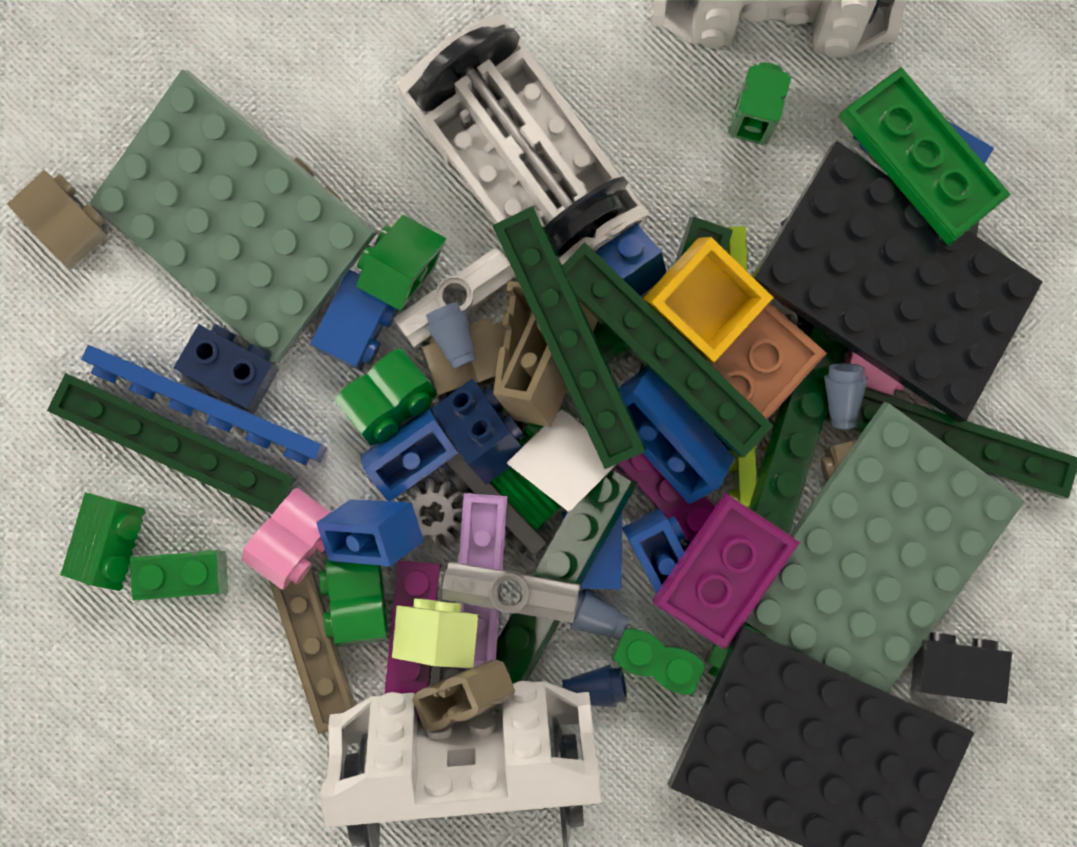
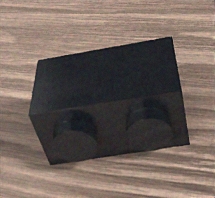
(962, 670)

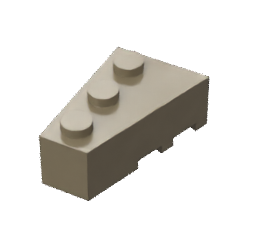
(526, 372)

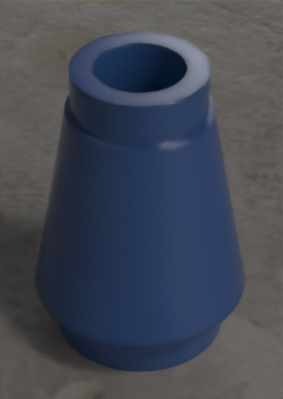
(604, 685)

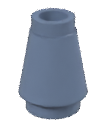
(452, 334)
(845, 393)
(598, 617)

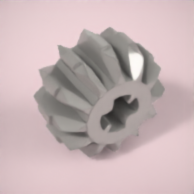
(429, 500)

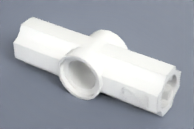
(477, 280)

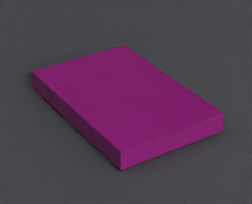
(725, 571)

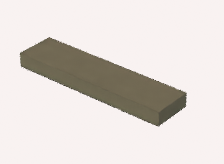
(312, 651)

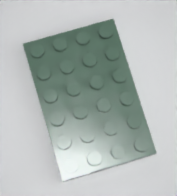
(232, 216)
(884, 551)

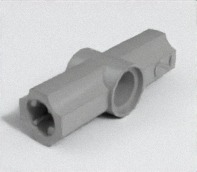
(482, 588)

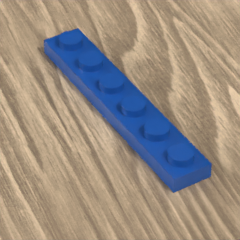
(186, 400)

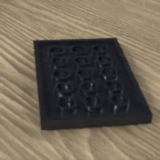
(890, 287)
(817, 752)

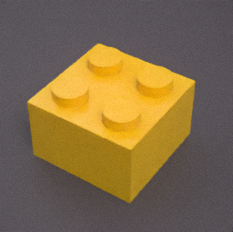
(708, 298)

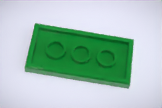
(924, 155)

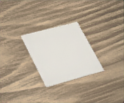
(561, 461)

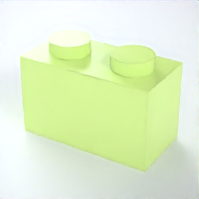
(435, 634)

